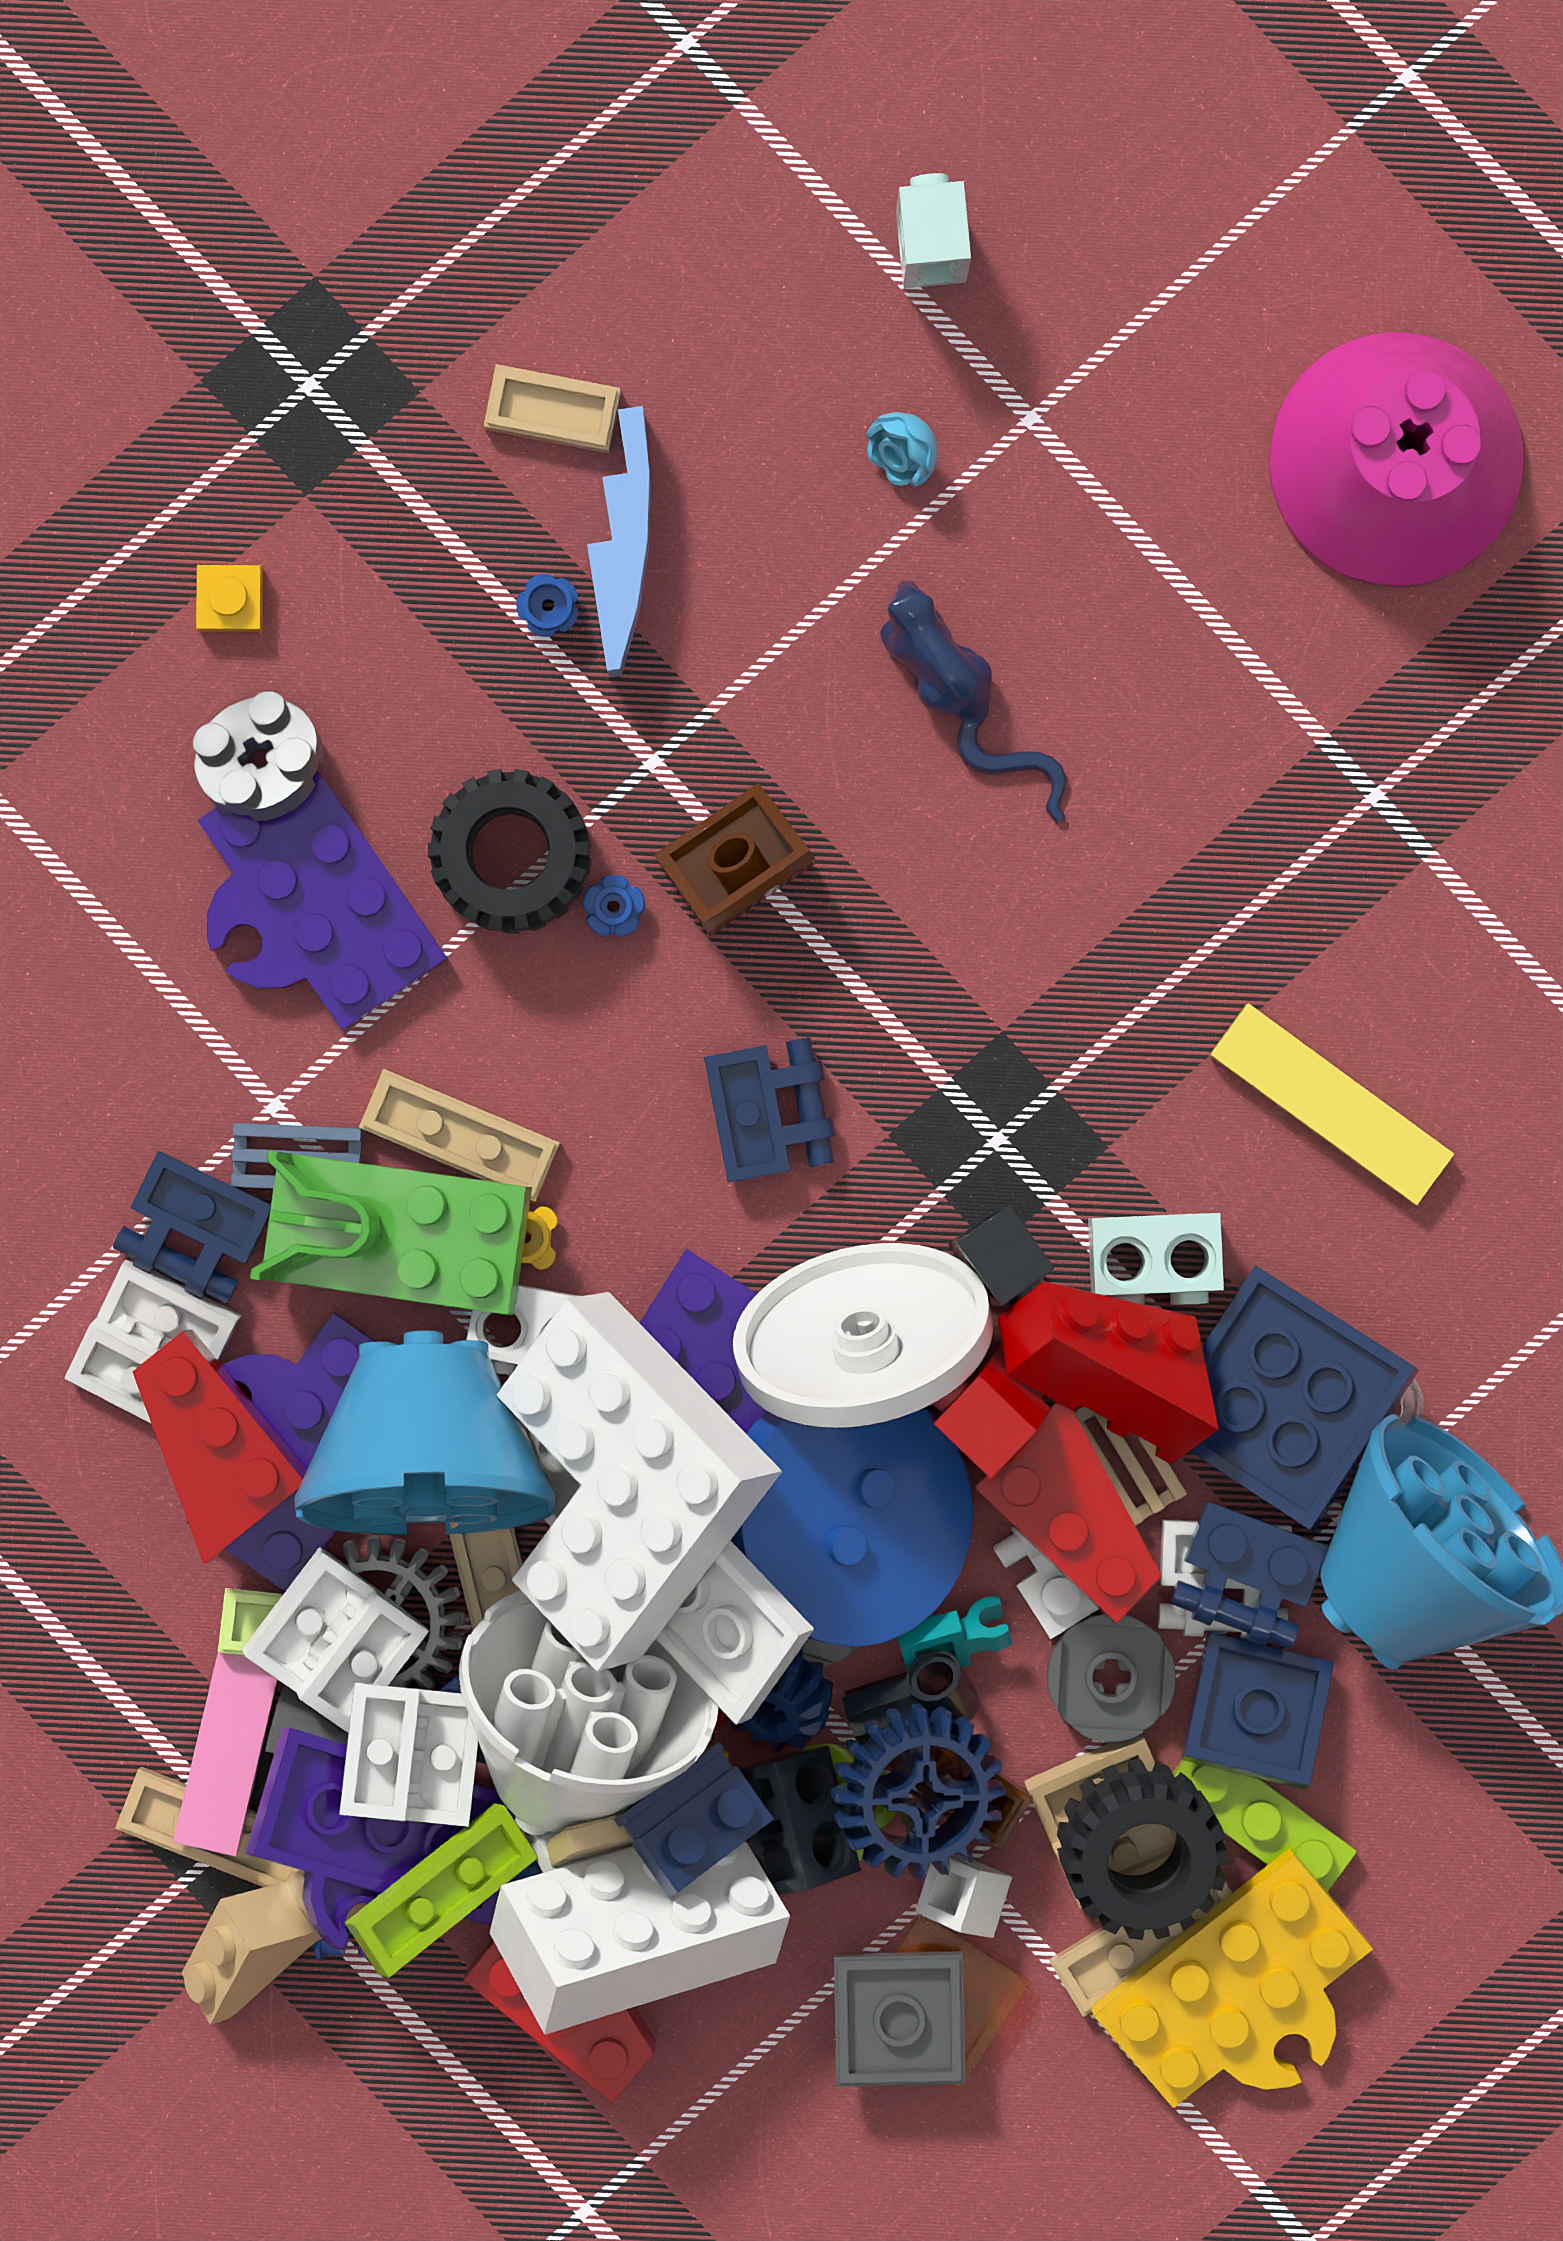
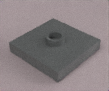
(899, 2019)

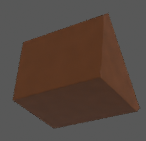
(735, 859)

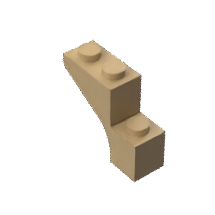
(249, 1946)

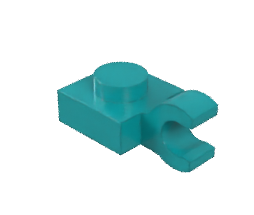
(958, 1636)

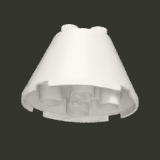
(571, 1738)

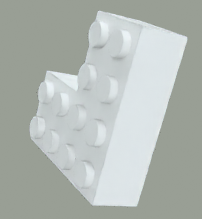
(656, 1471)

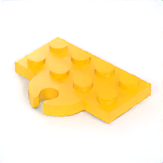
(1238, 1986)

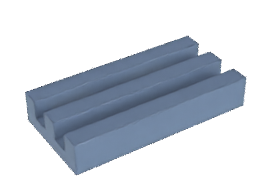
(242, 1154)

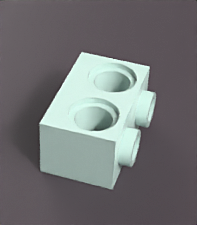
(933, 231)
(1155, 1241)

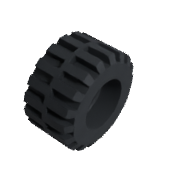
(475, 806)
(1163, 1894)

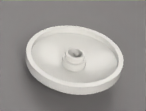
(863, 1335)

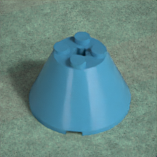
(423, 1445)
(1434, 1550)

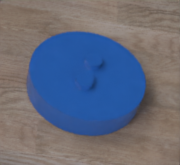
(860, 1524)

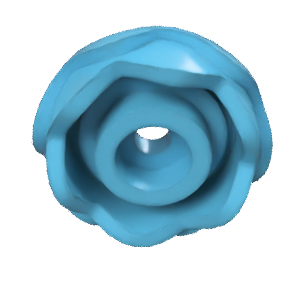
(903, 448)

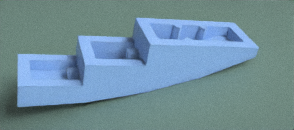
(621, 564)

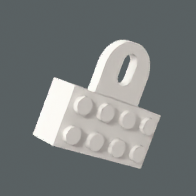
(610, 1939)

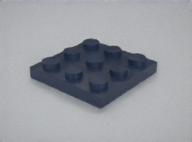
(1294, 1397)

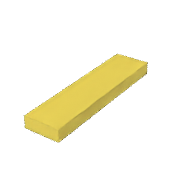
(1331, 1104)

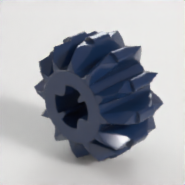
(794, 1706)

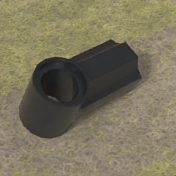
(918, 1686)

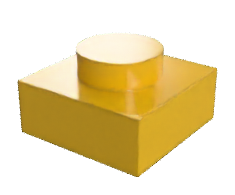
(229, 598)

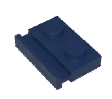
(694, 1820)

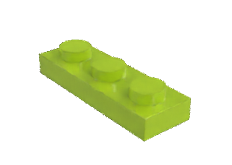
(1268, 1821)
(441, 1890)

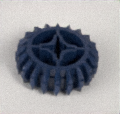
(966, 1794)

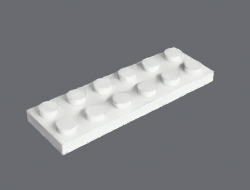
(731, 1629)

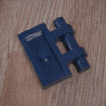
(749, 1113)
(202, 1209)
(1254, 1555)

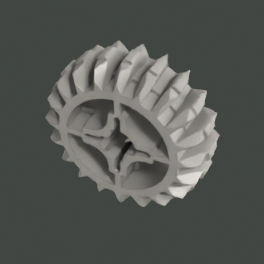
(408, 1576)

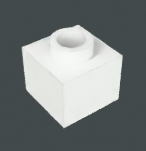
(966, 1898)

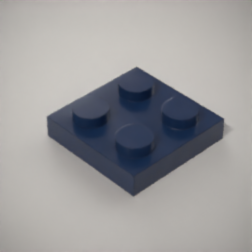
(1257, 1711)

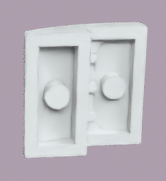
(133, 1324)
(333, 1634)
(409, 1756)

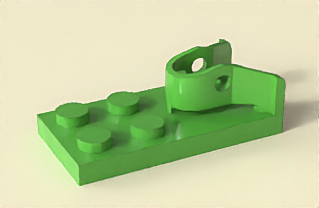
(395, 1233)

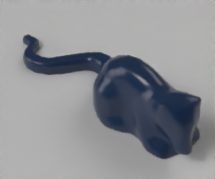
(957, 683)

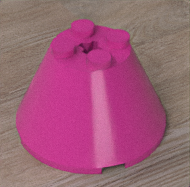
(1388, 510)

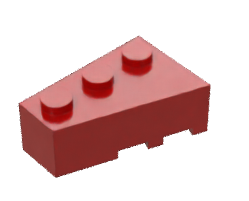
(1116, 1359)
(990, 1413)
(215, 1444)
(1073, 1515)
(600, 2051)

